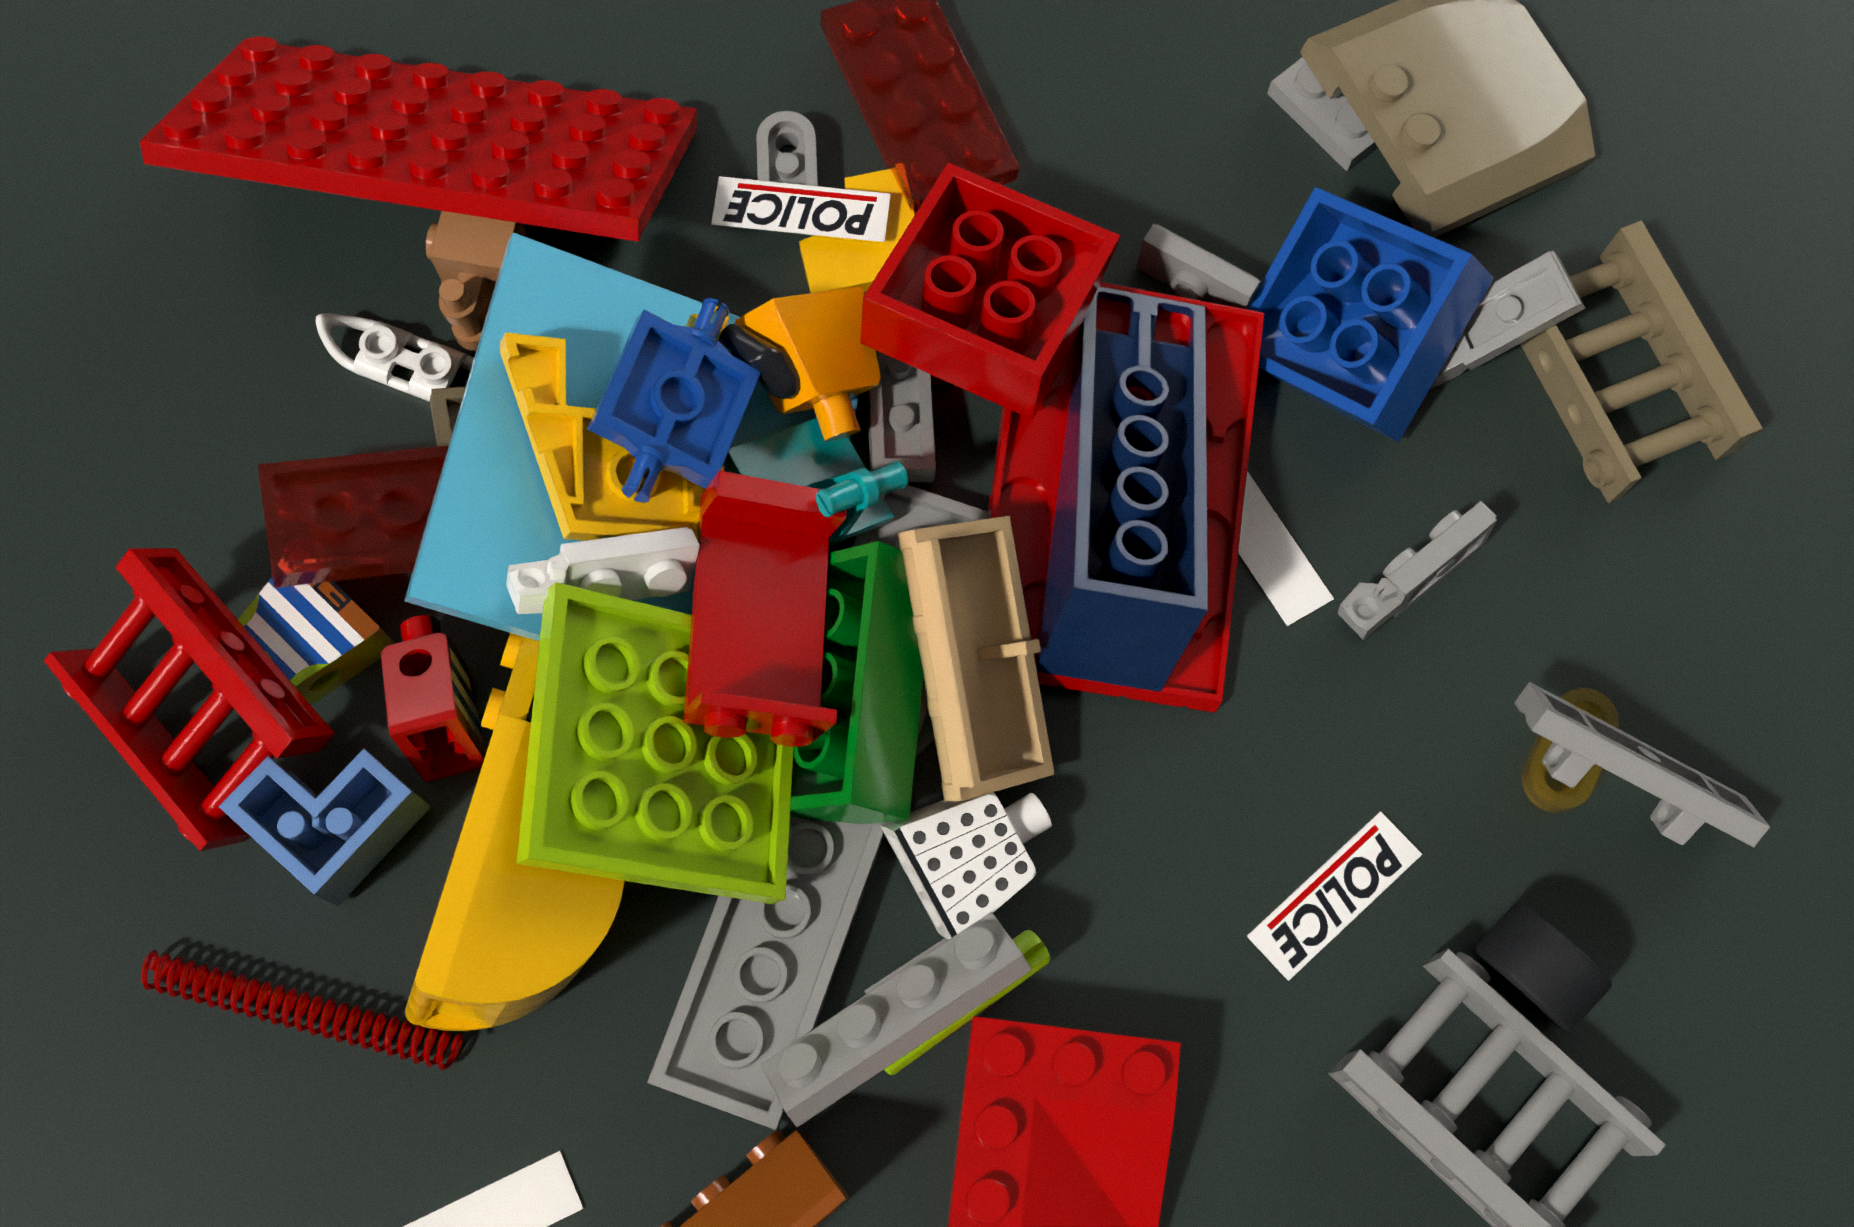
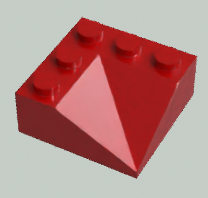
(987, 289)
(1062, 1127)

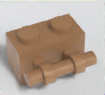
(468, 261)

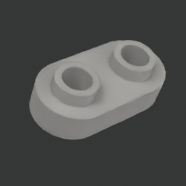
(794, 167)

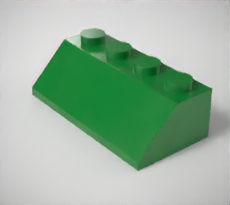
(874, 681)

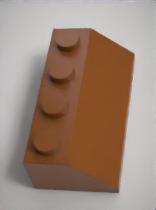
(781, 1189)

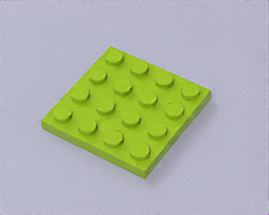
(622, 779)

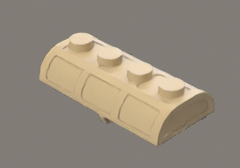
(976, 656)

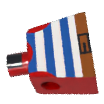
(431, 701)

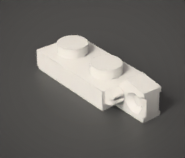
(616, 566)

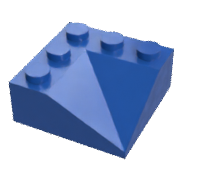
(1364, 311)

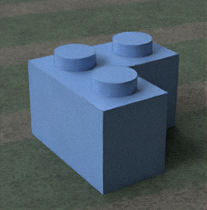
(329, 837)

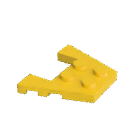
(579, 466)

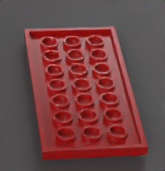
(428, 138)

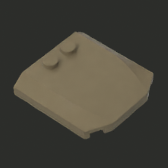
(1457, 103)

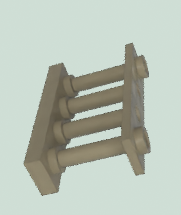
(1687, 366)

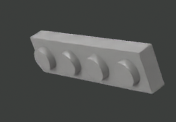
(894, 1019)

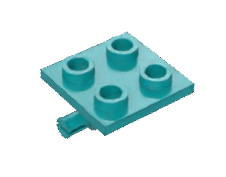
(834, 467)

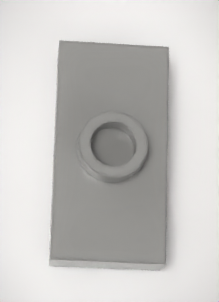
(1194, 271)

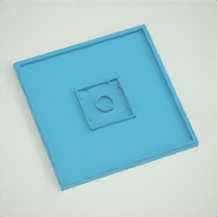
(491, 491)

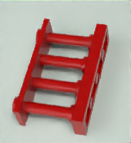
(241, 680)

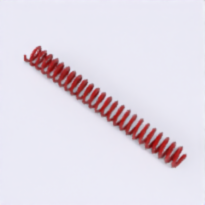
(201, 976)

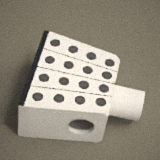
(967, 855)

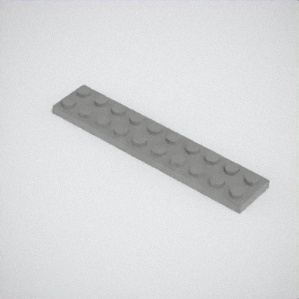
(771, 965)

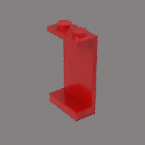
(759, 611)

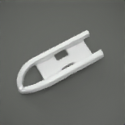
(384, 348)

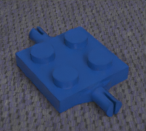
(674, 399)

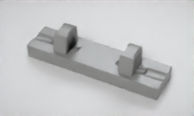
(1685, 793)

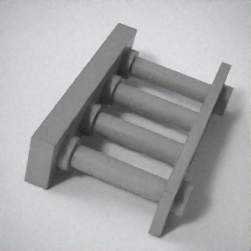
(1430, 1127)

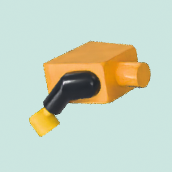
(808, 354)

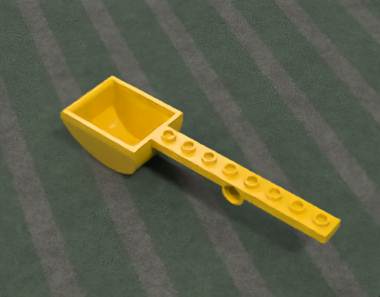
(502, 928)

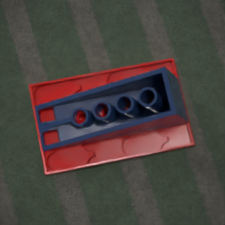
(1135, 497)

